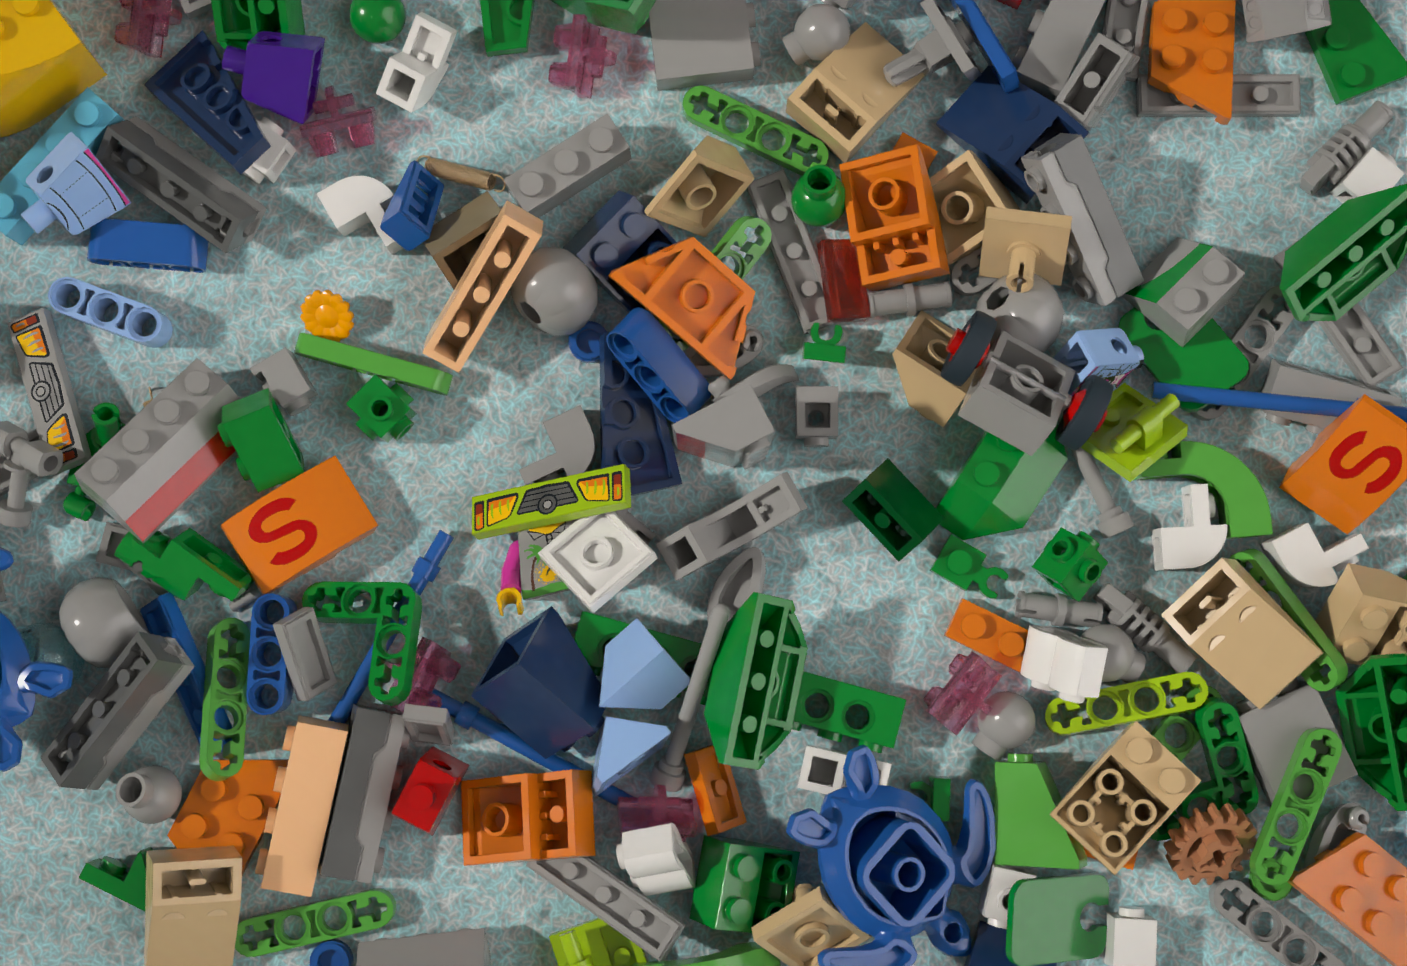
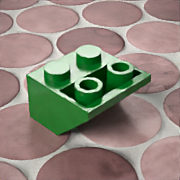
(741, 883)

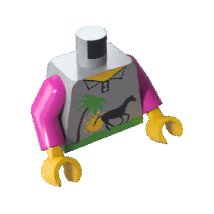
(525, 569)

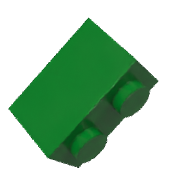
(261, 440)

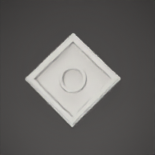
(597, 557)

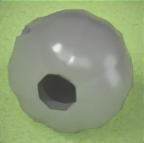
(555, 291)
(1027, 316)
(100, 620)

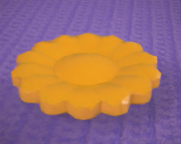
(327, 315)

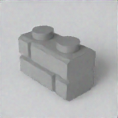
(1096, 80)

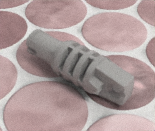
(1345, 148)
(1144, 627)

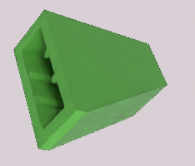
(1022, 819)

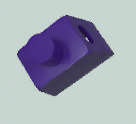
(279, 72)

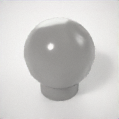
(817, 33)
(1122, 659)
(1006, 725)
(150, 794)

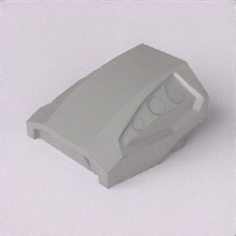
(1283, 17)

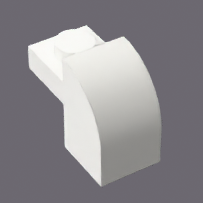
(420, 66)
(357, 202)
(1195, 542)
(1303, 561)
(824, 770)

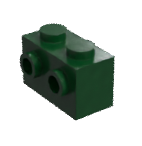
(893, 510)

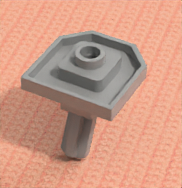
(937, 49)

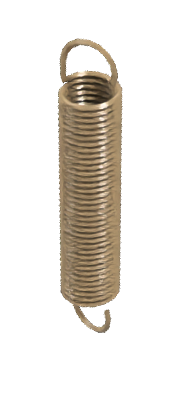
(461, 173)

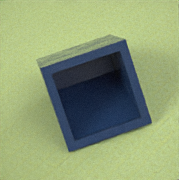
(542, 686)

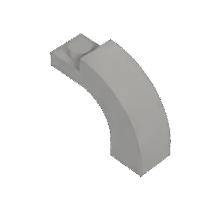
(731, 526)

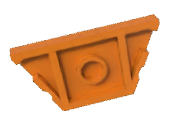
(1194, 53)
(693, 298)
(229, 810)
(1362, 892)

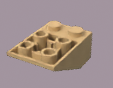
(848, 93)
(1366, 614)
(1242, 632)
(1124, 797)
(192, 906)

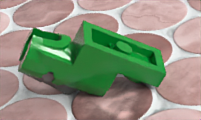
(183, 565)

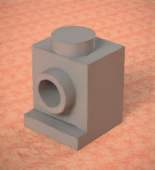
(286, 381)
(816, 399)

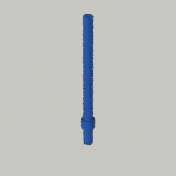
(1260, 400)
(424, 570)
(468, 716)

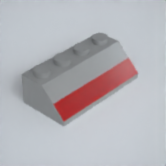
(727, 431)
(162, 453)

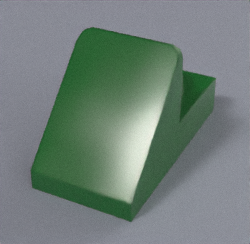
(111, 877)

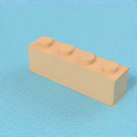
(483, 286)
(304, 805)

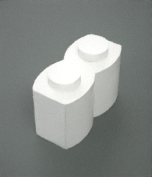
(1063, 663)
(657, 859)

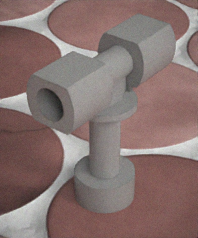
(22, 460)

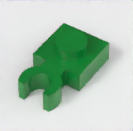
(962, 564)

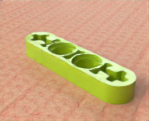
(1127, 710)

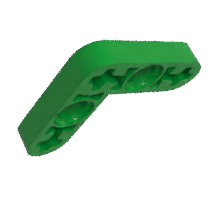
(380, 613)
(1219, 787)

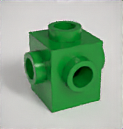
(372, 400)
(1071, 563)

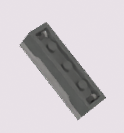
(180, 184)
(1097, 247)
(117, 711)
(363, 794)

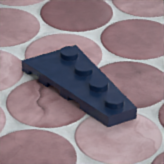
(210, 103)
(633, 429)

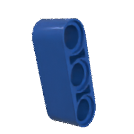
(147, 244)
(658, 365)
(259, 671)

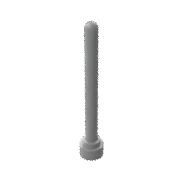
(1112, 518)
(670, 767)

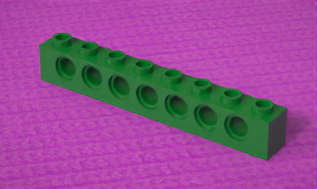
(882, 709)

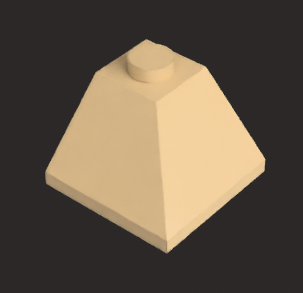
(702, 188)
(962, 197)
(919, 366)

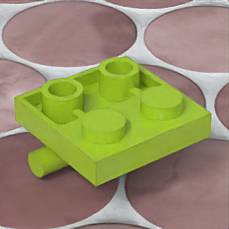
(1136, 432)
(594, 945)

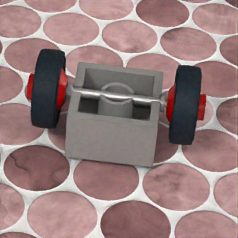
(1021, 389)

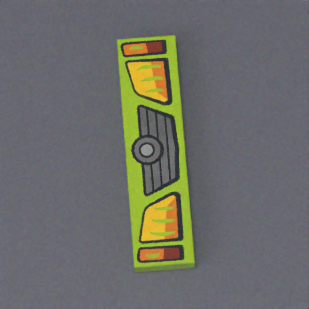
(551, 502)

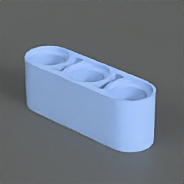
(94, 303)

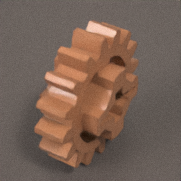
(1210, 844)

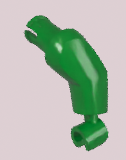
(107, 425)

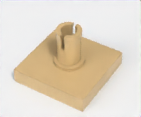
(1024, 245)
(806, 928)

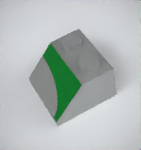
(1185, 288)

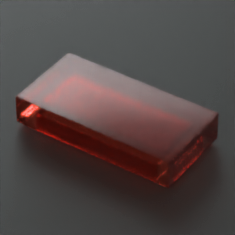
(841, 281)

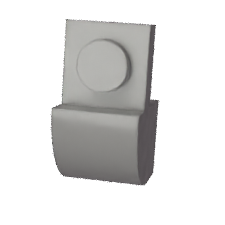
(573, 446)

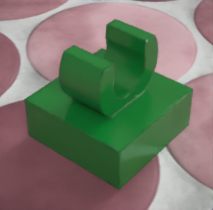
(824, 349)
(936, 794)

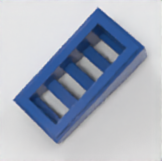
(411, 211)

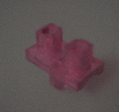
(147, 25)
(585, 56)
(322, 133)
(431, 664)
(964, 692)
(657, 810)

